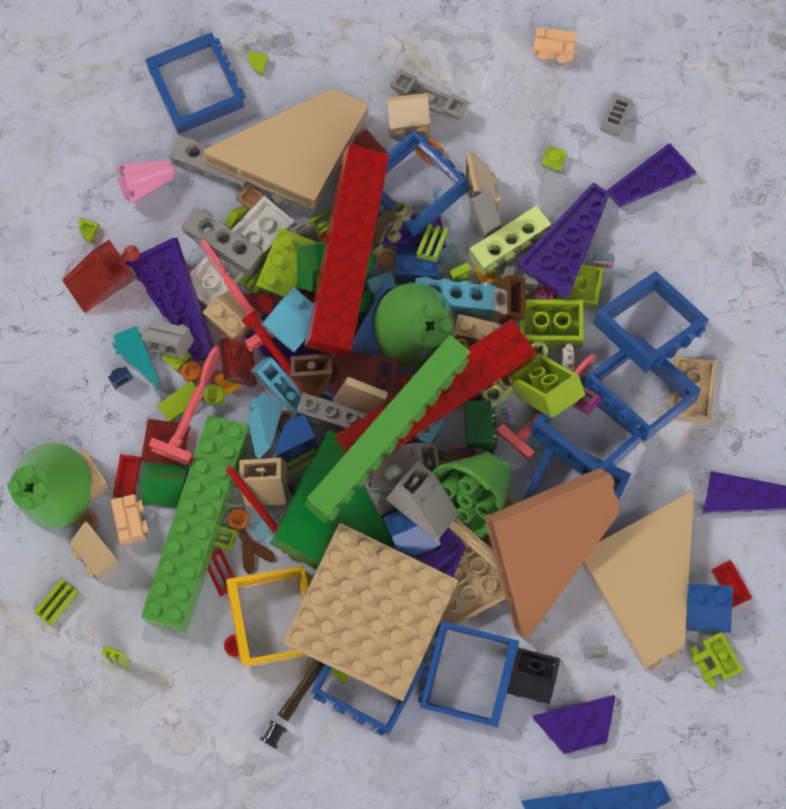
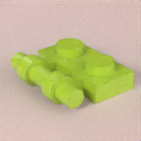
(721, 655)

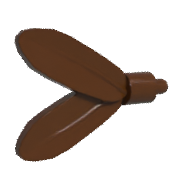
(456, 454)
(250, 548)

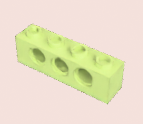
(532, 220)

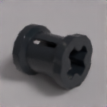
(273, 734)

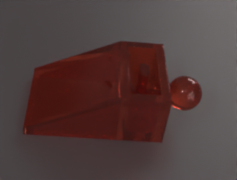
(97, 279)
(367, 370)

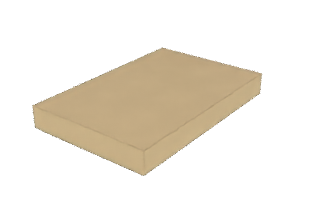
(701, 373)
(360, 396)

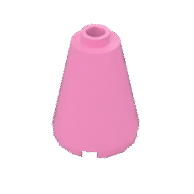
(143, 178)

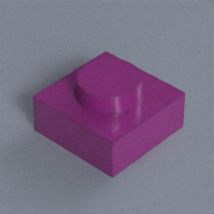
(588, 402)

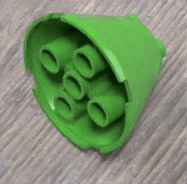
(412, 323)
(52, 485)
(476, 488)

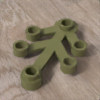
(396, 217)

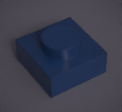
(119, 377)

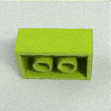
(280, 267)
(554, 322)
(546, 386)

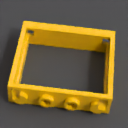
(258, 579)

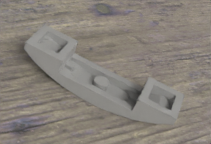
(439, 102)

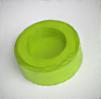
(214, 394)

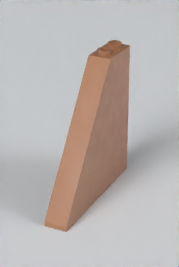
(546, 542)

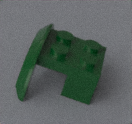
(480, 425)

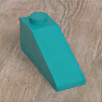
(134, 353)

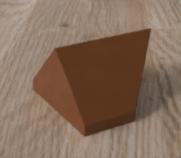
(312, 372)

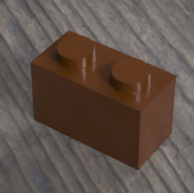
(510, 299)

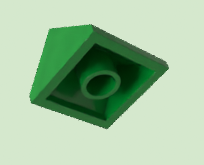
(163, 484)

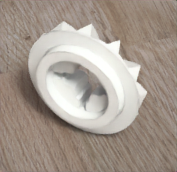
(568, 357)

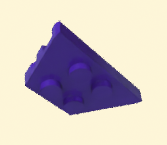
(447, 556)
(578, 725)

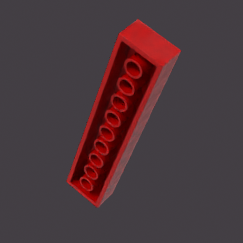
(347, 251)
(489, 363)

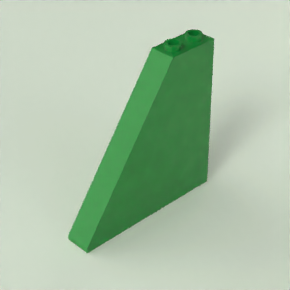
(303, 533)

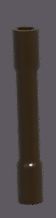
(293, 702)

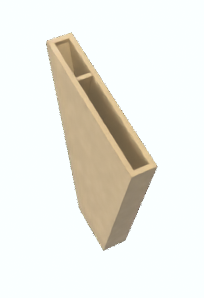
(296, 149)
(646, 580)

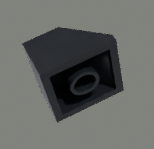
(533, 676)

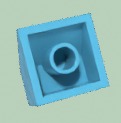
(290, 320)

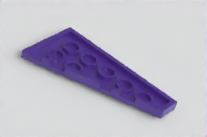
(562, 249)
(172, 291)

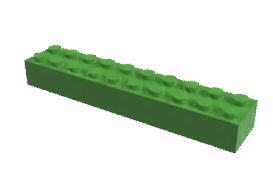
(385, 431)
(196, 525)

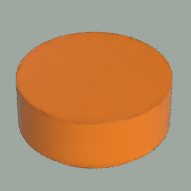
(191, 371)
(238, 519)

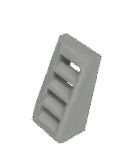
(613, 128)

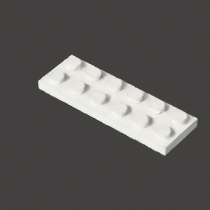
(258, 226)

